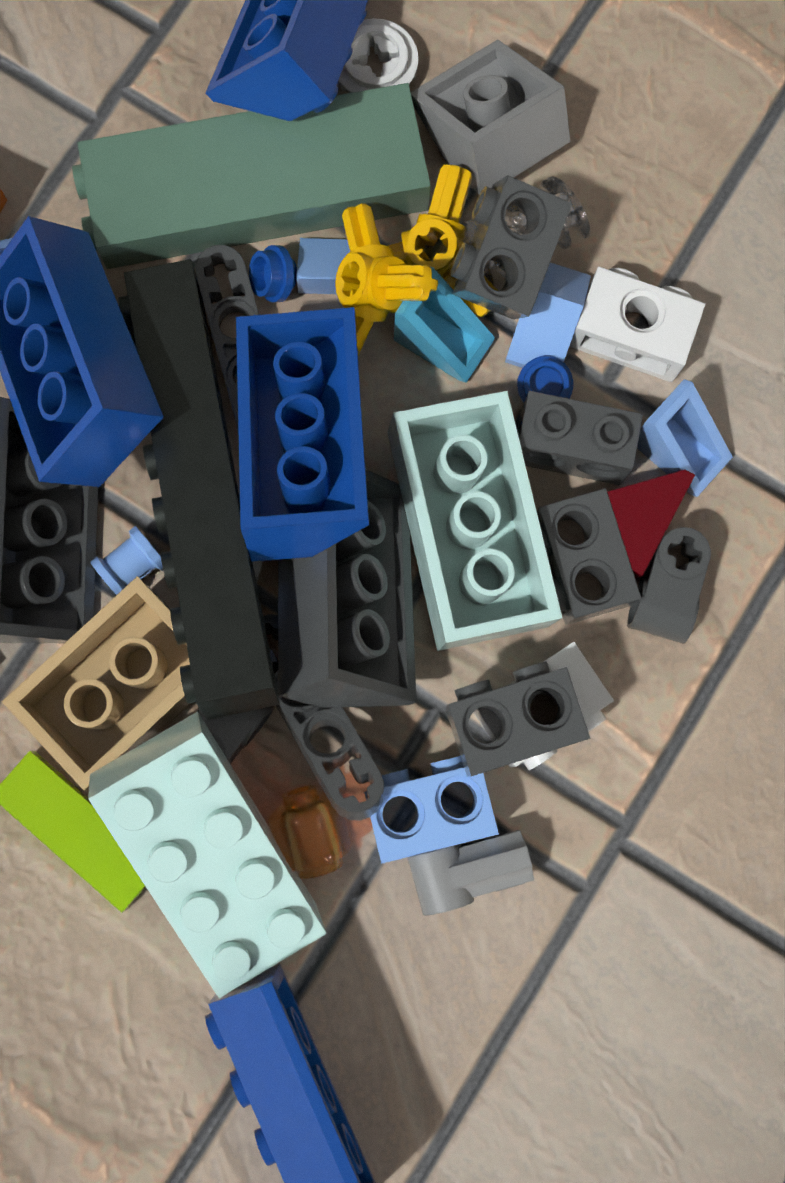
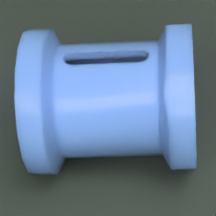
(127, 561)

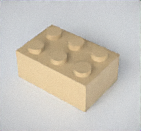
(106, 685)

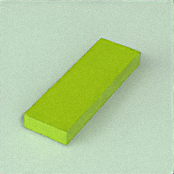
(70, 828)

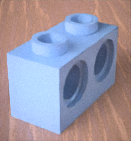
(433, 826)

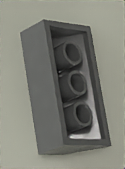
(44, 547)
(351, 614)

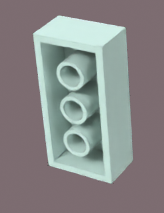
(473, 520)
(205, 854)

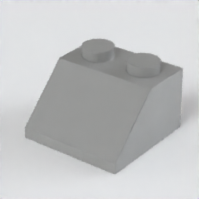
(494, 114)

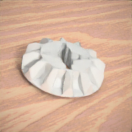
(393, 47)

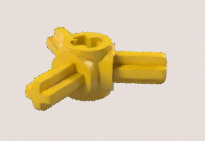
(441, 223)
(374, 278)

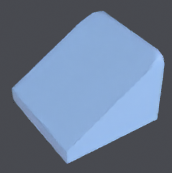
(319, 264)

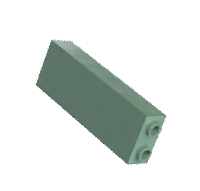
(250, 177)

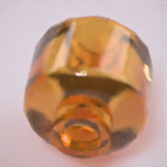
(310, 832)

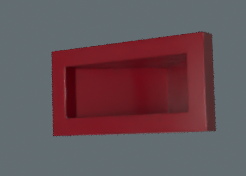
(645, 513)

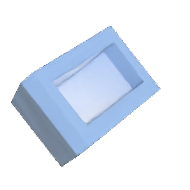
(552, 318)
(684, 438)

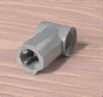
(457, 873)

